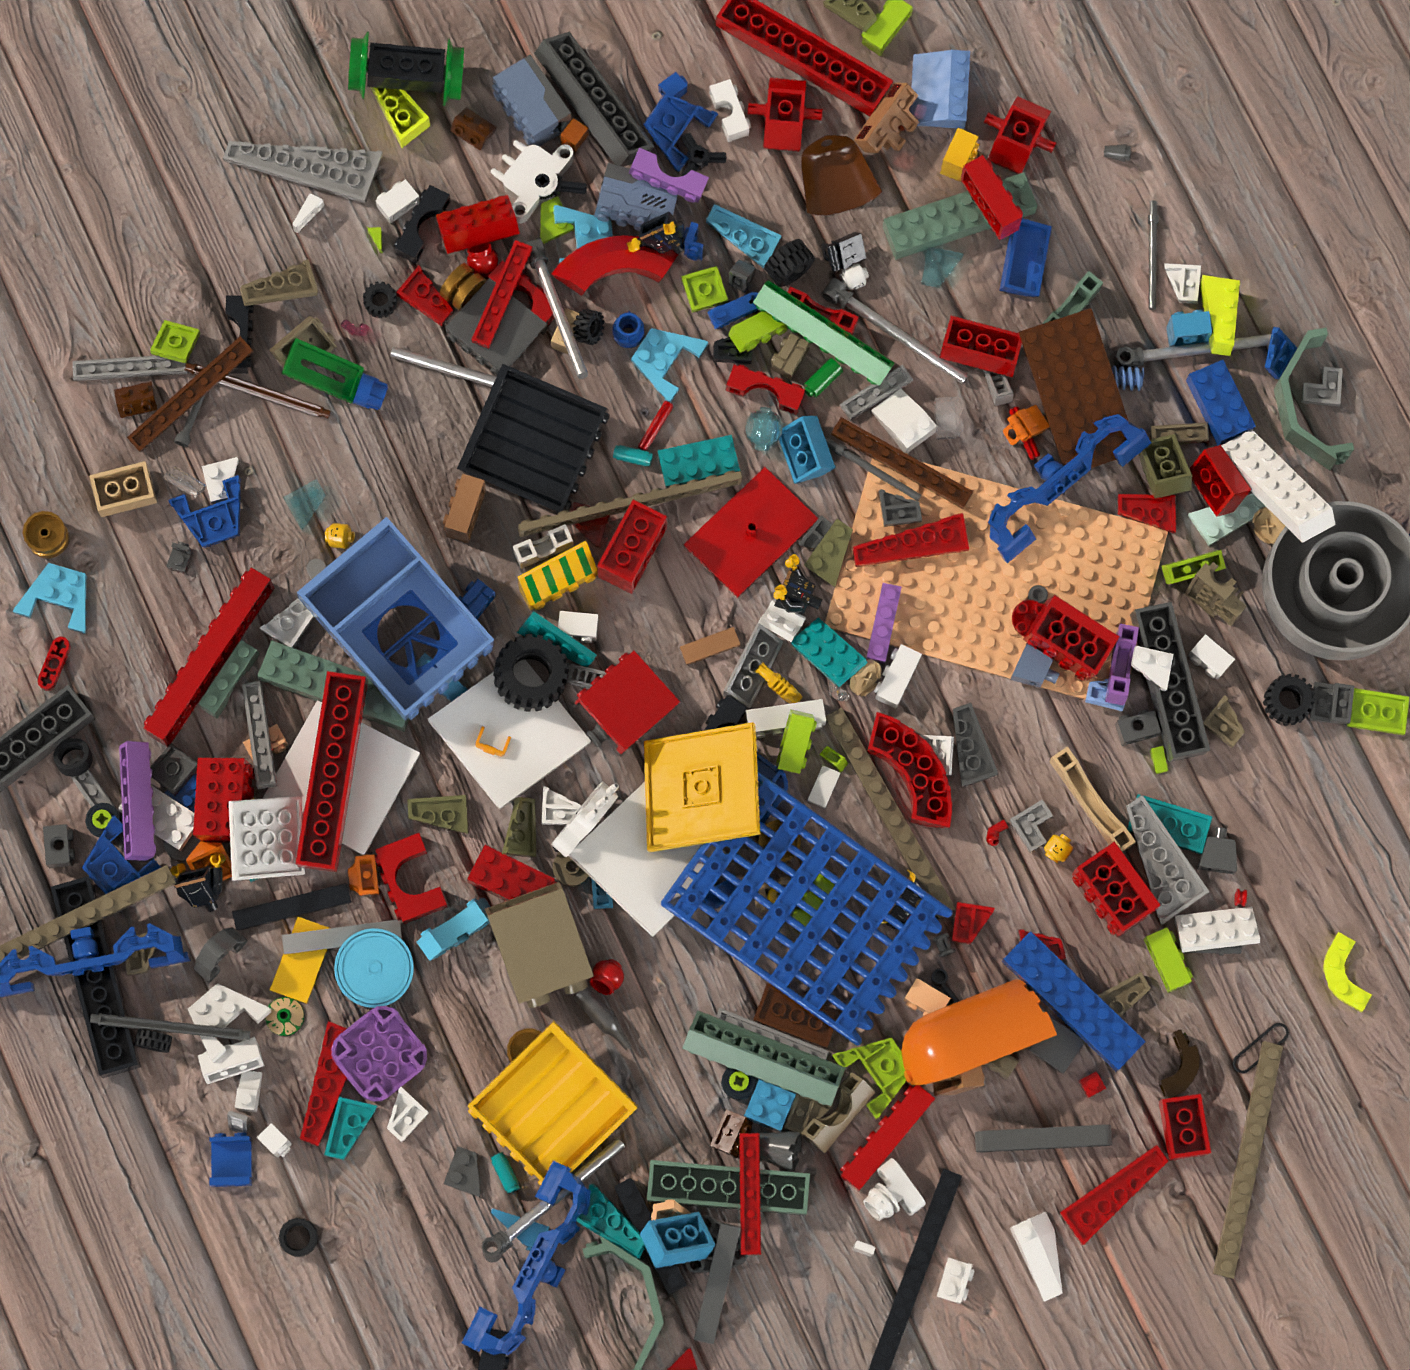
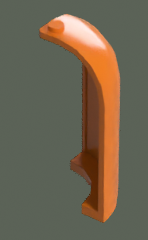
(974, 1033)

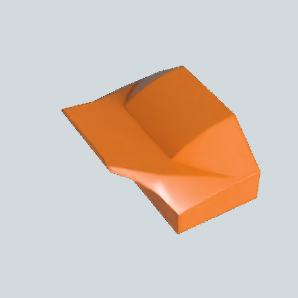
(364, 875)

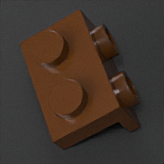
(472, 128)
(135, 399)

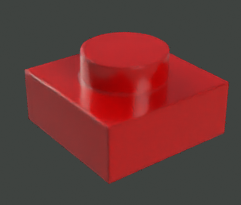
(1092, 1084)

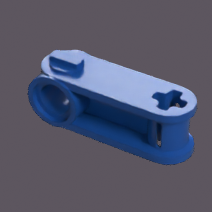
(732, 311)

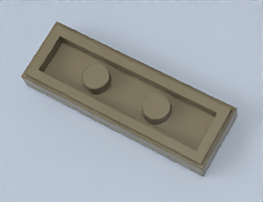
(1184, 433)

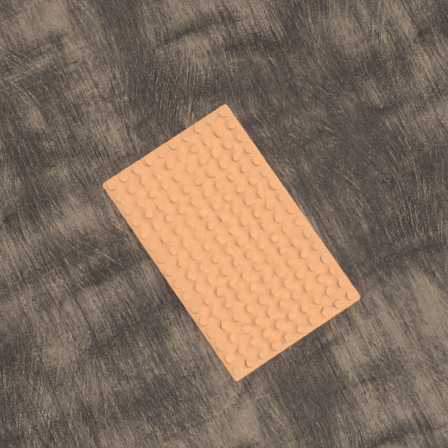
(964, 601)

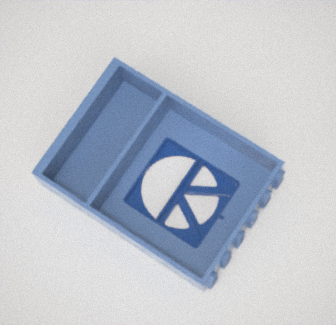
(367, 583)

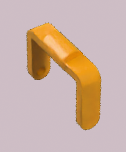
(489, 749)

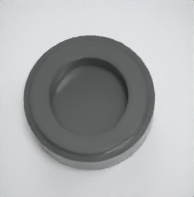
(1038, 594)

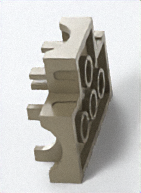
(1214, 596)

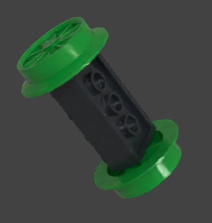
(406, 68)

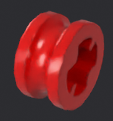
(1240, 897)

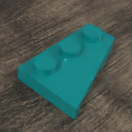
(347, 1126)

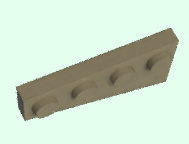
(280, 286)
(1125, 994)

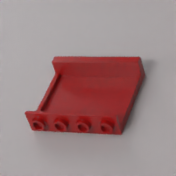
(627, 700)

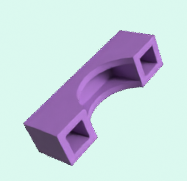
(688, 186)
(883, 623)
(1120, 667)

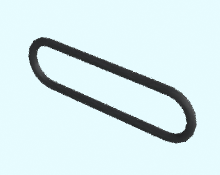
(1256, 1040)

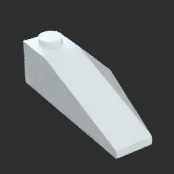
(1039, 1249)

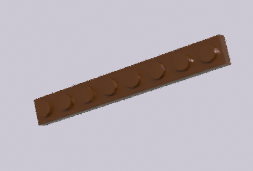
(190, 394)
(902, 463)

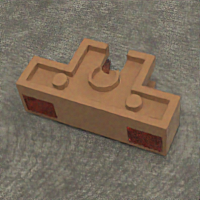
(889, 120)

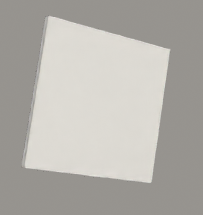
(537, 742)
(377, 778)
(621, 865)

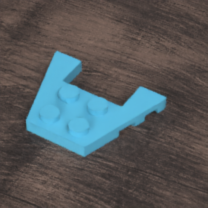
(586, 225)
(658, 354)
(59, 587)

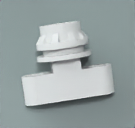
(884, 1200)

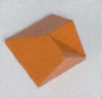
(201, 857)

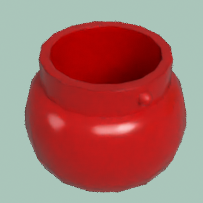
(482, 259)
(607, 976)

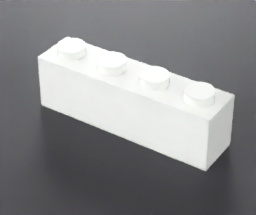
(774, 718)

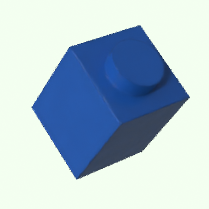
(673, 85)

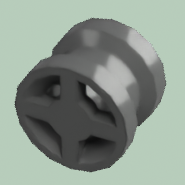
(598, 735)

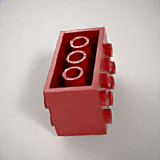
(217, 784)

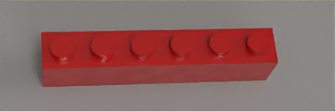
(888, 1136)

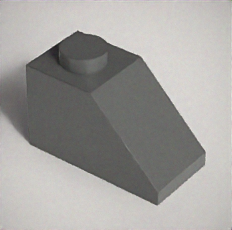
(741, 275)

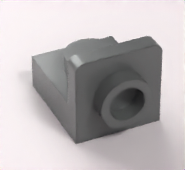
(179, 557)

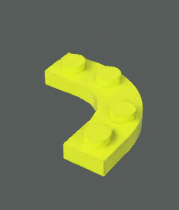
(1336, 977)

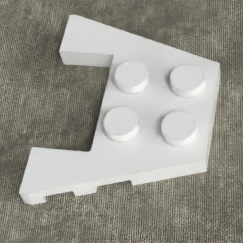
(220, 1008)

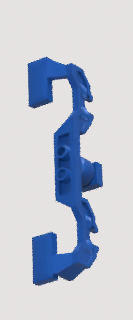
(1059, 479)
(86, 953)
(537, 1266)

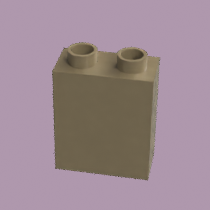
(540, 945)

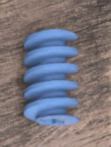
(1128, 378)

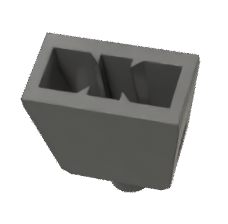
(1219, 853)

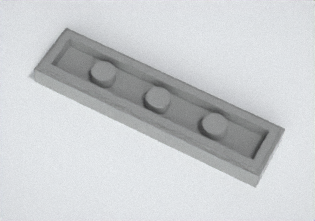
(875, 394)

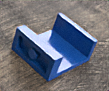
(231, 1160)

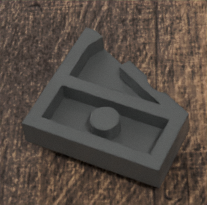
(898, 510)
(464, 1172)

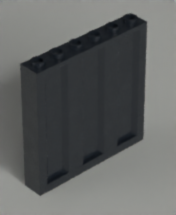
(533, 439)

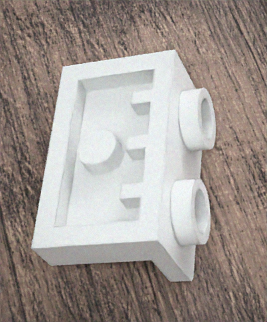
(781, 622)
(955, 1281)

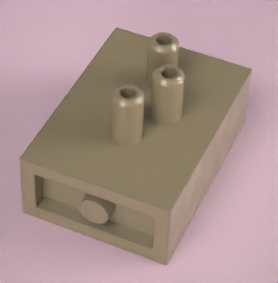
(308, 331)

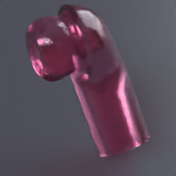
(353, 330)

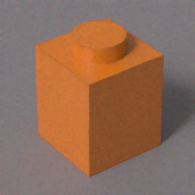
(574, 134)

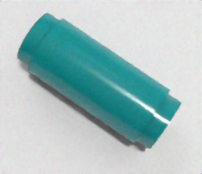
(632, 455)
(505, 1173)

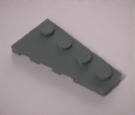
(972, 750)

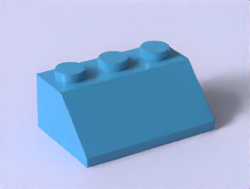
(806, 449)

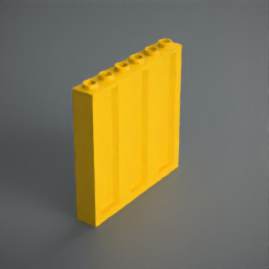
(551, 1104)

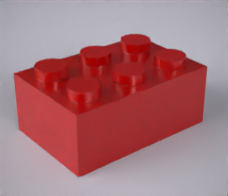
(1219, 480)
(1184, 1127)

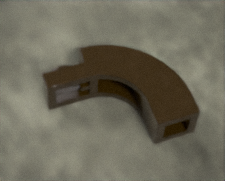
(1188, 1067)

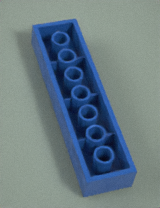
(1073, 1001)

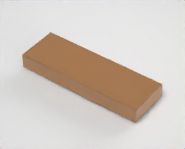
(709, 646)

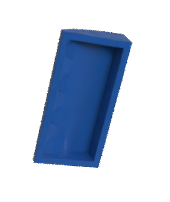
(1026, 259)

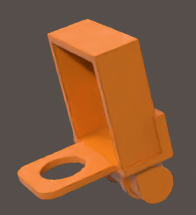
(1026, 424)

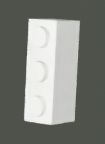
(897, 676)
(236, 1060)

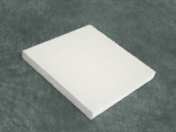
(265, 837)

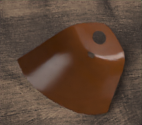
(836, 180)

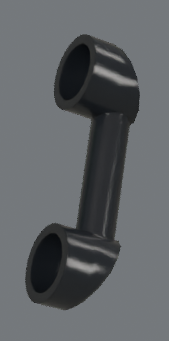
(939, 979)

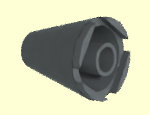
(781, 1148)

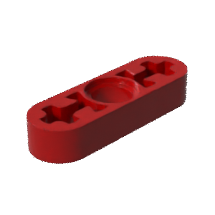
(54, 678)

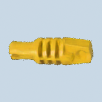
(779, 684)

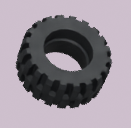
(538, 650)

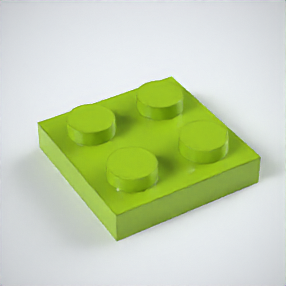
(704, 289)
(175, 341)

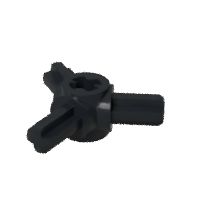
(697, 150)

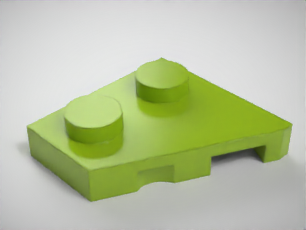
(548, 228)

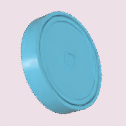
(373, 968)

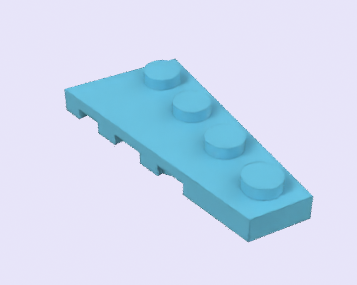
(746, 235)

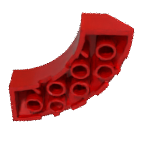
(610, 257)
(918, 768)

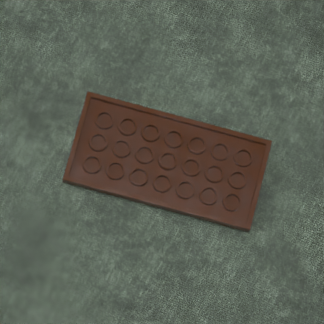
(1074, 382)

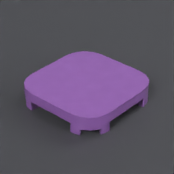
(379, 1053)

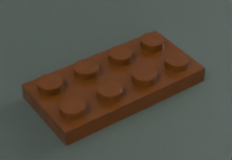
(787, 1016)

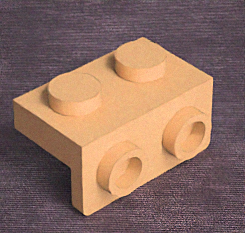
(668, 1209)

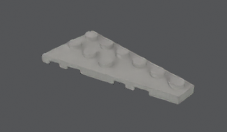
(1165, 866)

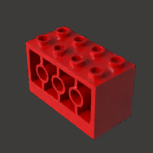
(632, 546)
(1076, 639)
(1121, 878)

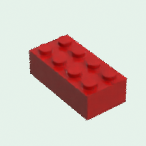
(991, 197)
(477, 224)
(981, 346)
(505, 875)

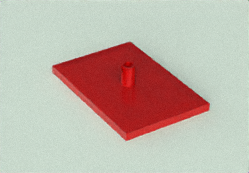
(741, 554)

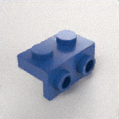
(692, 248)

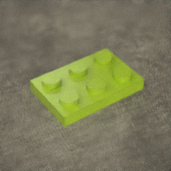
(1379, 711)

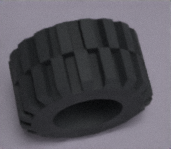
(789, 262)
(1282, 713)

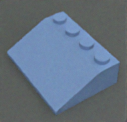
(941, 87)

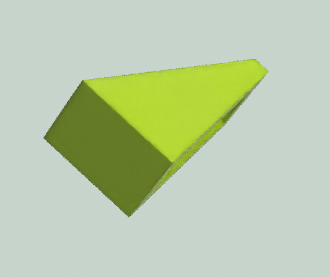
(376, 235)
(834, 758)
(1158, 759)

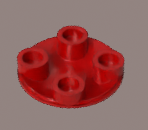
(1024, 615)

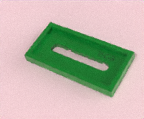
(304, 351)

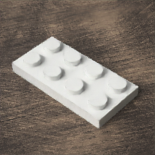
(171, 820)
(1217, 929)

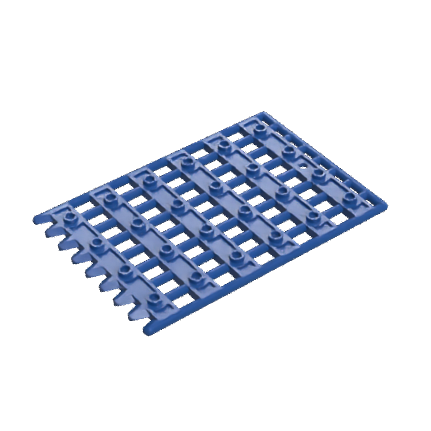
(811, 935)

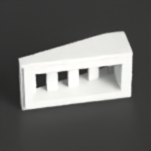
(309, 209)

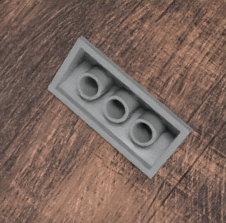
(744, 681)

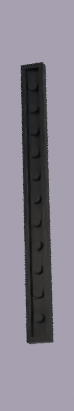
(915, 1271)

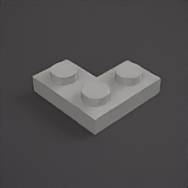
(1326, 393)
(1027, 822)

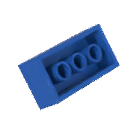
(1220, 402)

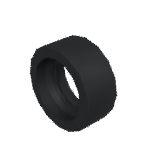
(67, 746)
(283, 1235)

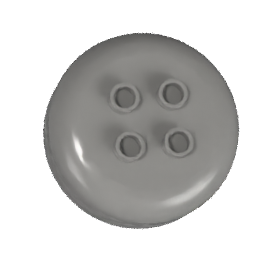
(1343, 587)

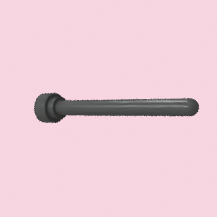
(183, 438)

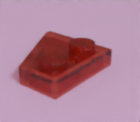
(592, 529)

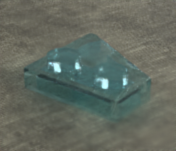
(939, 265)
(305, 502)

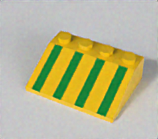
(557, 576)

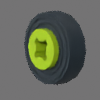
(99, 811)
(735, 1087)

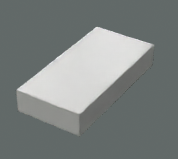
(823, 787)
(863, 1248)

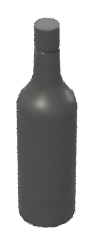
(600, 1015)

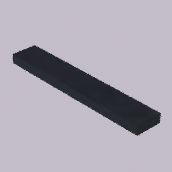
(291, 907)

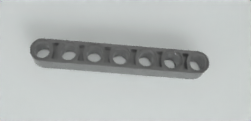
(1043, 1138)

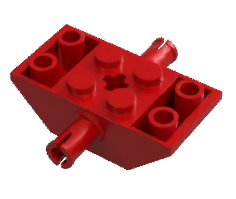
(782, 128)
(1013, 148)

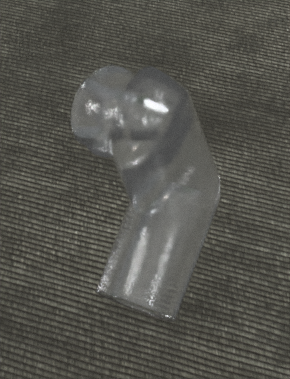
(837, 693)

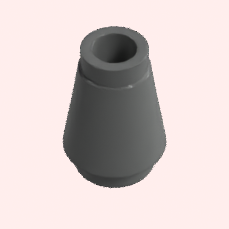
(1118, 152)

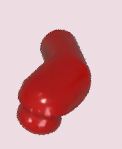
(993, 832)

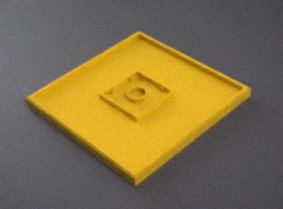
(701, 787)

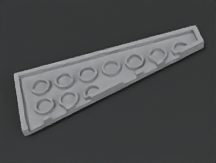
(330, 170)

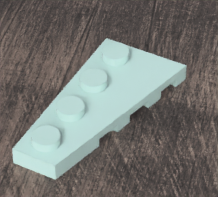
(1216, 528)

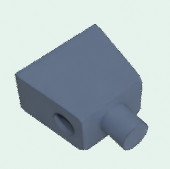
(1034, 668)

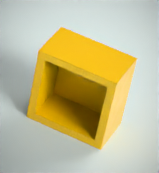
(960, 152)

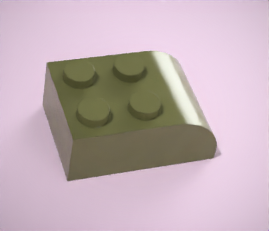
(1165, 467)

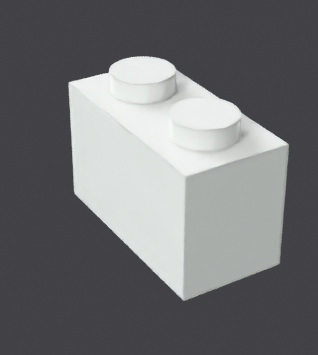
(397, 201)
(579, 625)
(1210, 657)
(275, 1141)

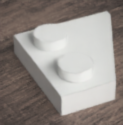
(1185, 281)
(215, 474)
(1153, 664)
(943, 749)
(405, 1115)

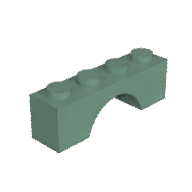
(1079, 298)
(220, 690)

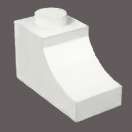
(248, 1091)

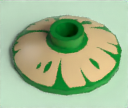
(286, 1026)

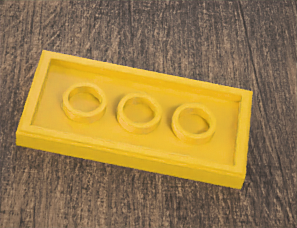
(299, 970)

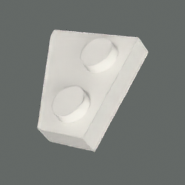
(557, 808)

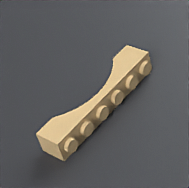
(1077, 782)

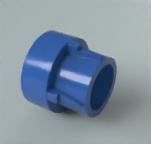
(628, 340)
(370, 392)

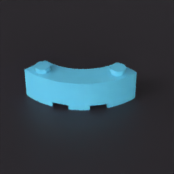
(454, 931)

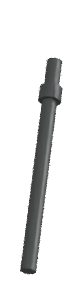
(1153, 220)
(841, 450)

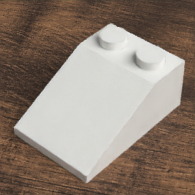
(904, 420)

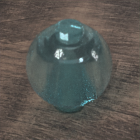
(763, 428)

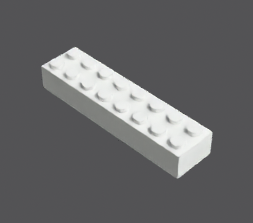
(1279, 486)

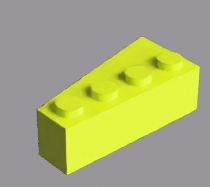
(402, 114)
(1221, 301)

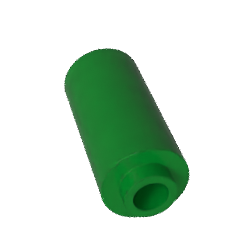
(822, 378)

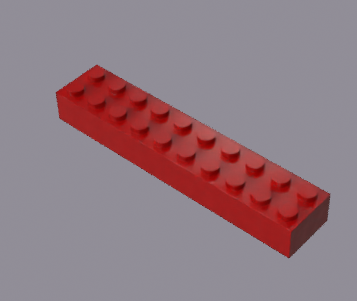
(804, 53)
(209, 657)
(332, 771)

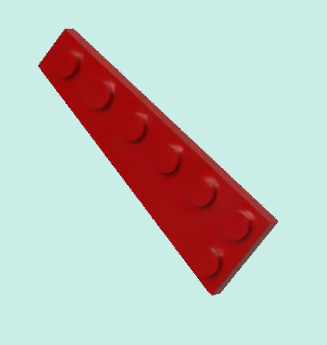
(924, 541)
(325, 1091)
(1099, 1205)

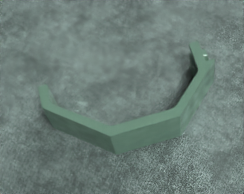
(1293, 433)
(594, 1249)

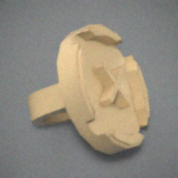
(1267, 525)
(864, 680)

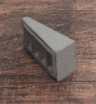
(999, 396)
(594, 672)
(238, 1122)

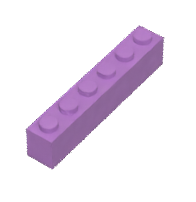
(137, 801)

